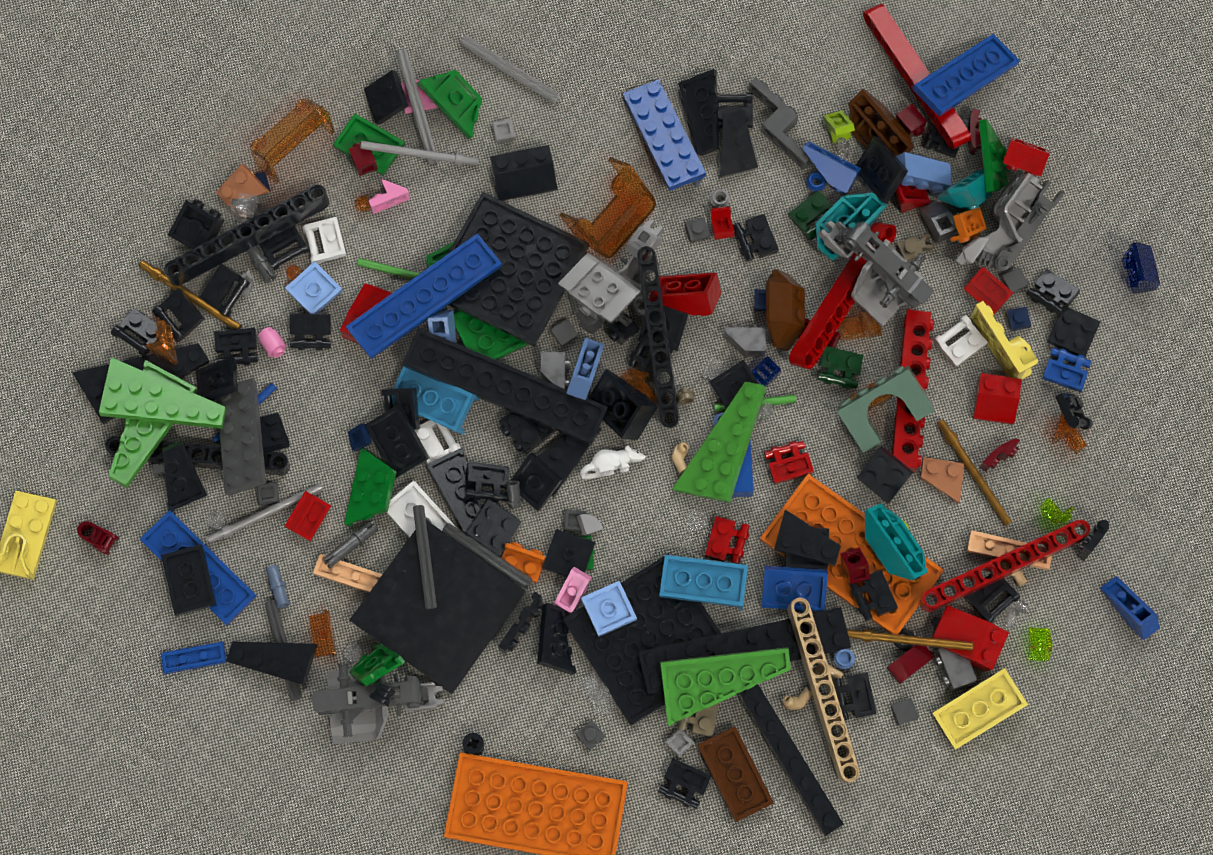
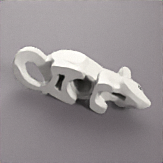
(608, 460)

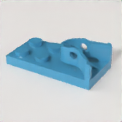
(438, 400)
(704, 581)

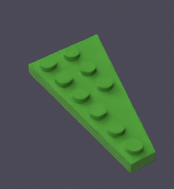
(144, 397)
(140, 436)
(720, 458)
(708, 680)

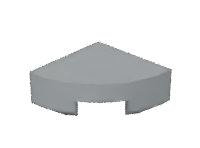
(247, 275)
(589, 524)

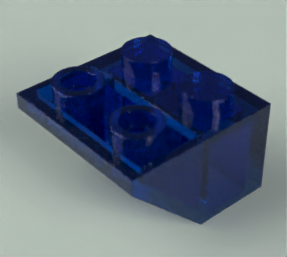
(1140, 268)

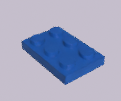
(786, 584)

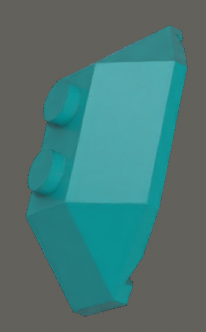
(967, 192)
(849, 211)
(894, 543)

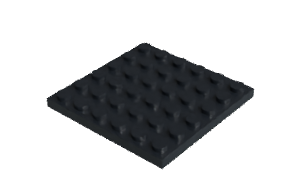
(533, 259)
(469, 610)
(657, 625)

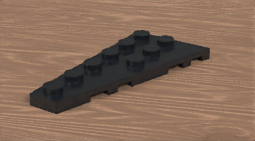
(93, 379)

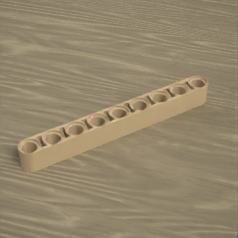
(831, 696)

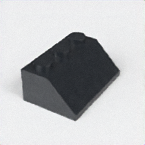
(524, 173)

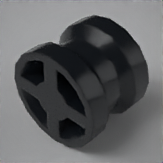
(382, 694)
(475, 747)

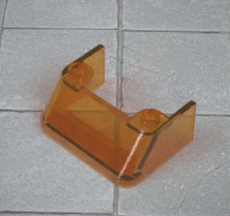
(288, 135)
(620, 217)

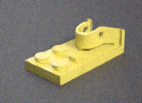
(1009, 354)
(25, 534)
(980, 708)

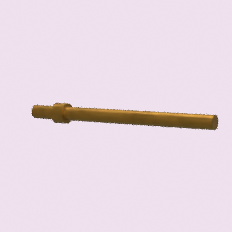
(158, 275)
(952, 438)
(869, 636)

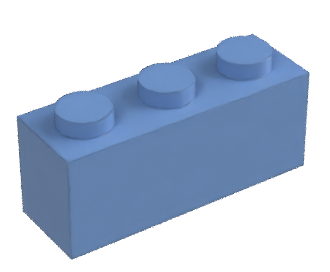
(925, 172)
(585, 369)

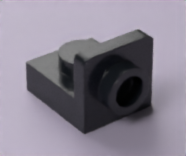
(621, 333)

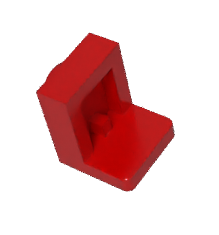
(721, 223)

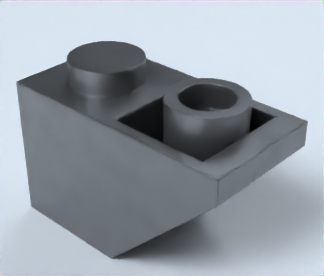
(939, 221)
(747, 340)
(553, 368)
(956, 670)

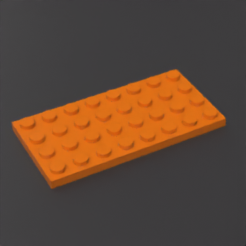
(846, 524)
(534, 808)

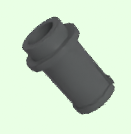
(513, 491)

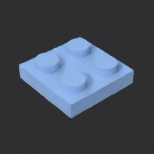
(313, 289)
(608, 608)

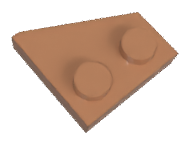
(241, 182)
(944, 476)

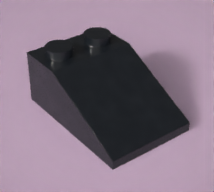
(627, 407)

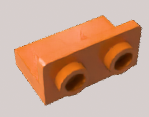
(968, 224)
(526, 561)

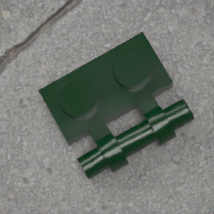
(843, 361)

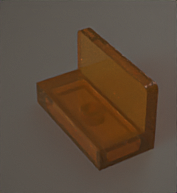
(323, 634)

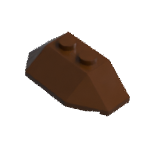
(874, 119)
(784, 309)

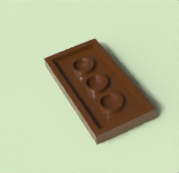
(735, 774)

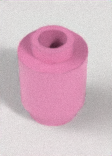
(272, 342)

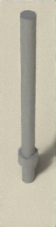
(457, 158)
(228, 530)

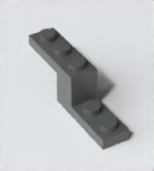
(779, 123)

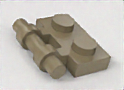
(702, 721)

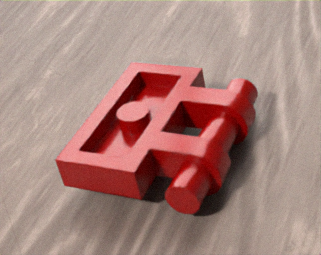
(791, 467)
(720, 539)

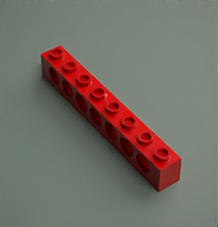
(912, 321)

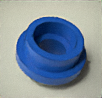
(816, 176)

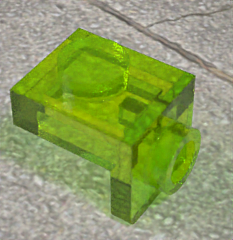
(1052, 512)
(1040, 644)

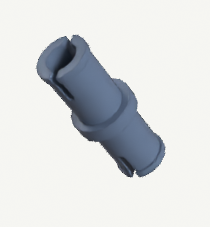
(277, 586)

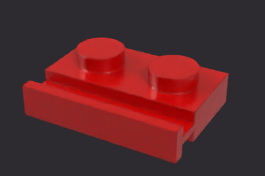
(988, 289)
(307, 516)

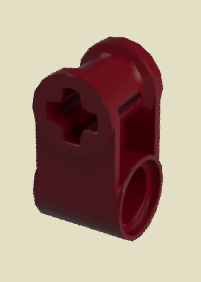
(100, 538)

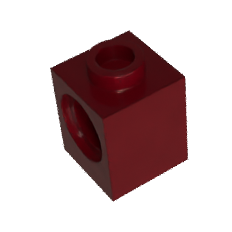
(912, 121)
(362, 159)
(855, 565)

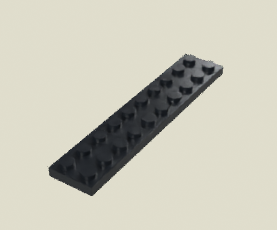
(504, 386)
(772, 635)

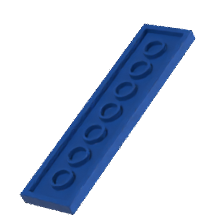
(424, 296)

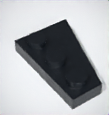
(736, 146)
(805, 542)
(553, 641)

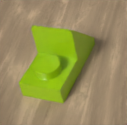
(838, 125)

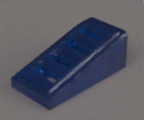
(767, 361)

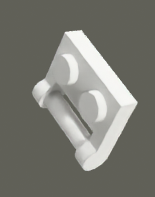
(330, 238)
(965, 346)
(432, 443)

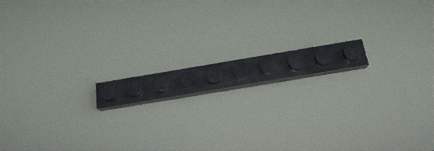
(787, 753)

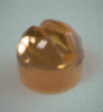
(362, 204)
(293, 272)

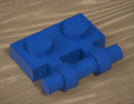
(1064, 374)

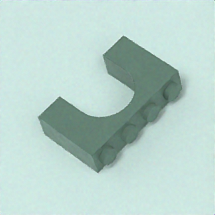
(901, 384)

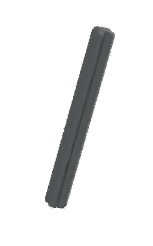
(424, 556)
(488, 556)
(279, 637)

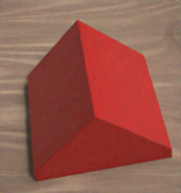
(910, 197)

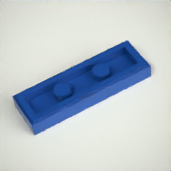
(193, 657)

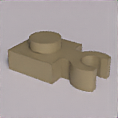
(912, 247)

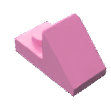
(393, 195)
(573, 590)

